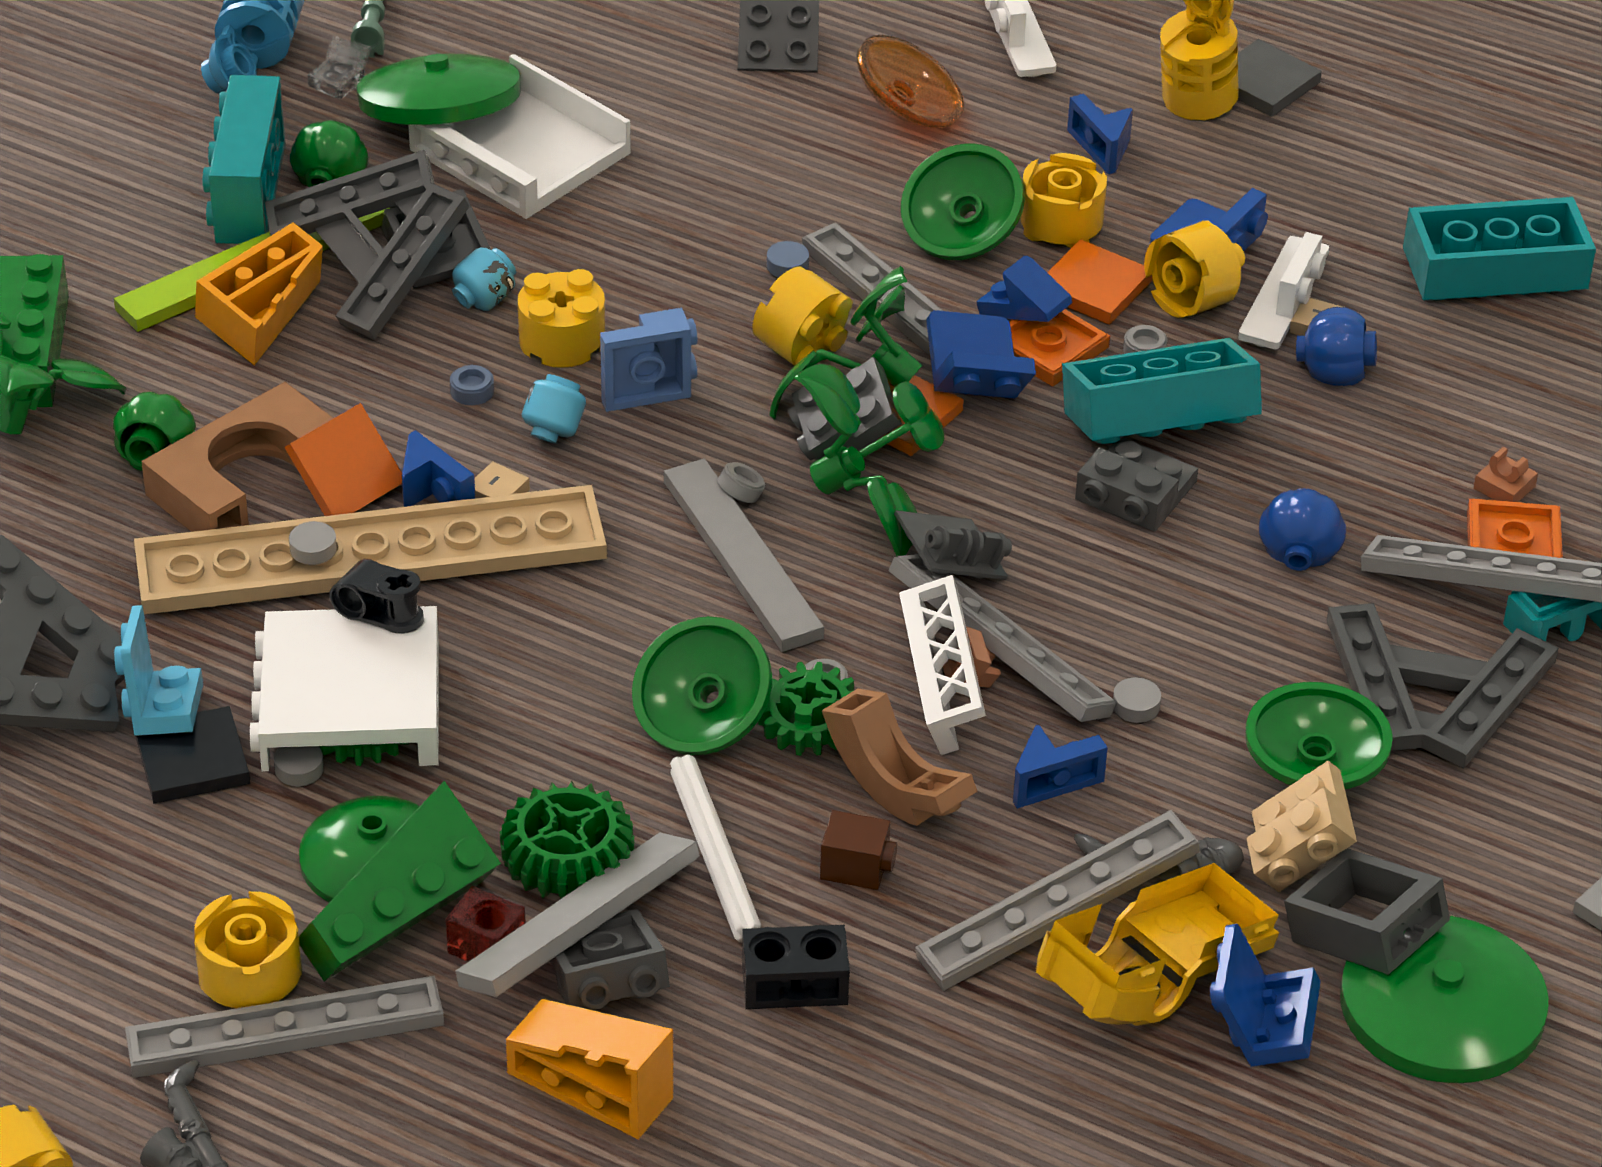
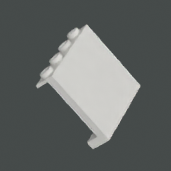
(531, 148)
(344, 684)

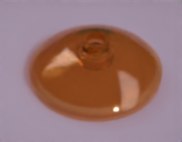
(909, 82)

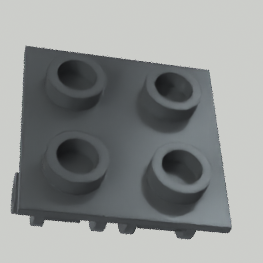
(778, 35)
(955, 545)

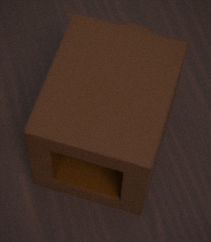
(856, 850)

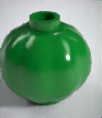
(327, 152)
(150, 425)

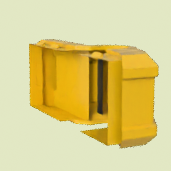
(1167, 933)

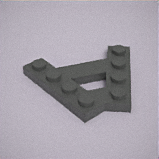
(382, 273)
(39, 603)
(1486, 688)

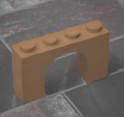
(186, 474)

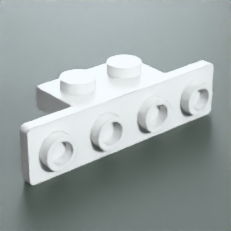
(1022, 37)
(1284, 290)

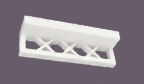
(931, 656)

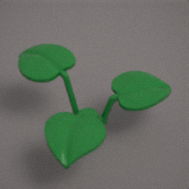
(896, 361)
(19, 378)
(844, 465)

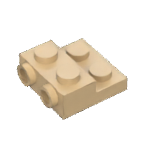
(1301, 828)

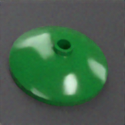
(952, 185)
(685, 669)
(1317, 723)
(347, 838)

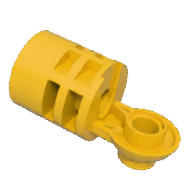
(1200, 60)

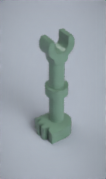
(368, 30)

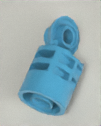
(248, 38)

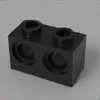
(795, 966)

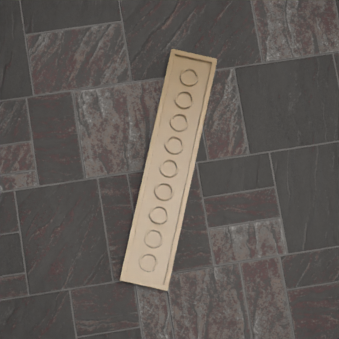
(427, 539)

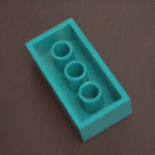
(244, 158)
(1498, 248)
(1162, 390)

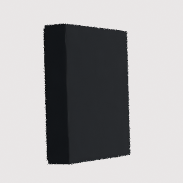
(196, 760)

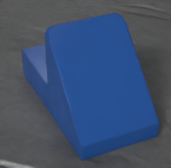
(1100, 134)
(1025, 294)
(432, 471)
(1053, 771)

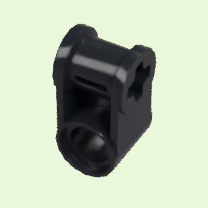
(376, 594)

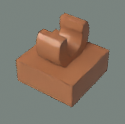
(1505, 478)

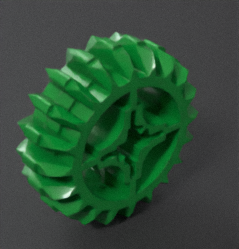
(564, 838)

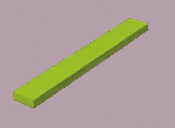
(177, 291)

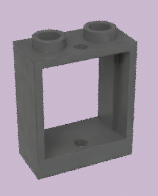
(1414, 901)

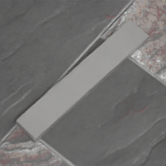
(862, 272)
(744, 555)
(1484, 567)
(1015, 646)
(1076, 887)
(576, 915)
(284, 1026)

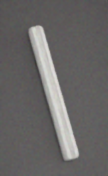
(714, 845)

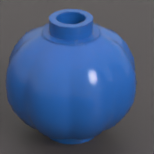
(1337, 347)
(1302, 529)

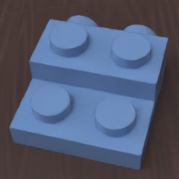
(648, 361)

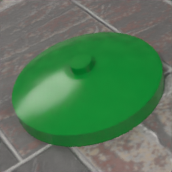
(438, 89)
(1451, 1010)

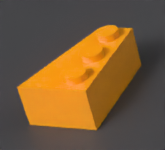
(260, 290)
(595, 1063)

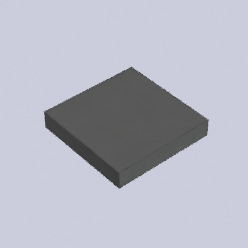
(1272, 77)

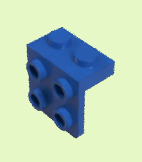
(1240, 223)
(975, 355)
(1268, 1013)

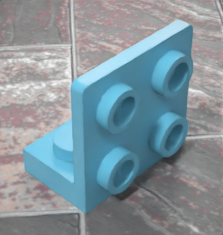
(154, 699)

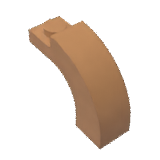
(887, 764)

